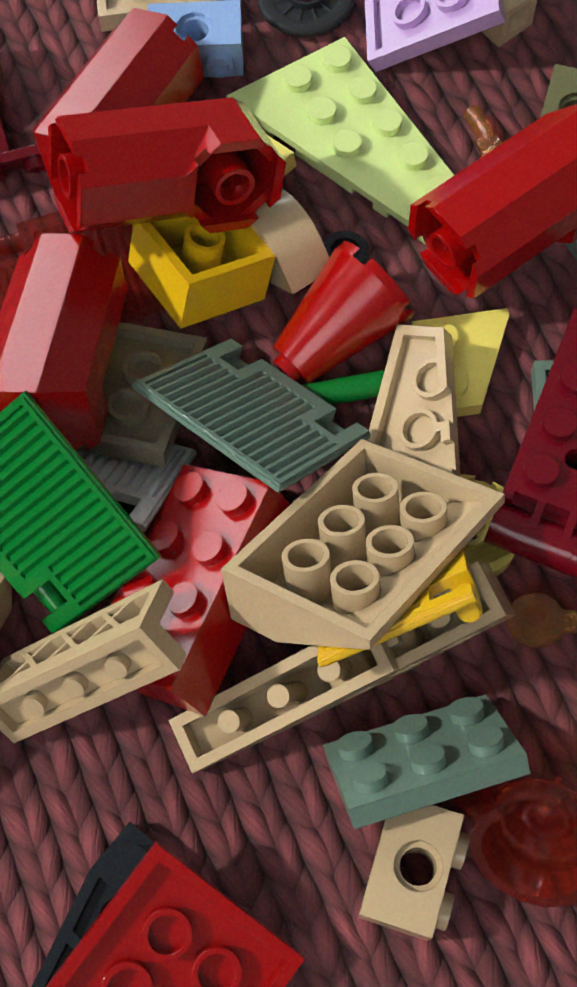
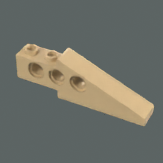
(302, 689)

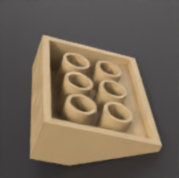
(355, 549)

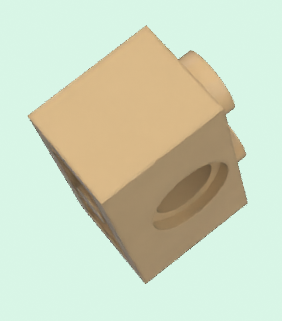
(394, 901)

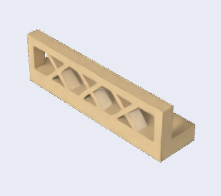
(88, 663)

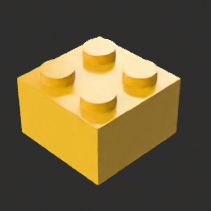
(198, 271)

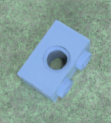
(214, 28)

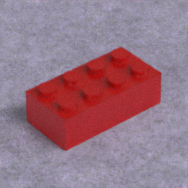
(197, 533)

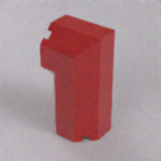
(133, 68)
(164, 165)
(502, 207)
(61, 332)

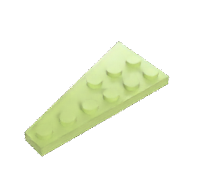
(347, 128)

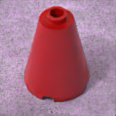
(340, 316)

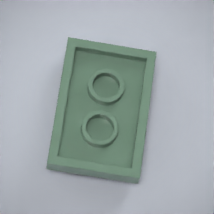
(424, 760)

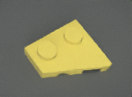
(475, 351)

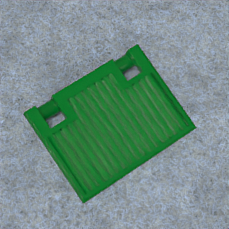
(59, 522)

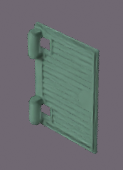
(251, 414)

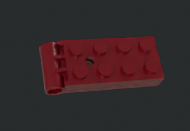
(541, 488)

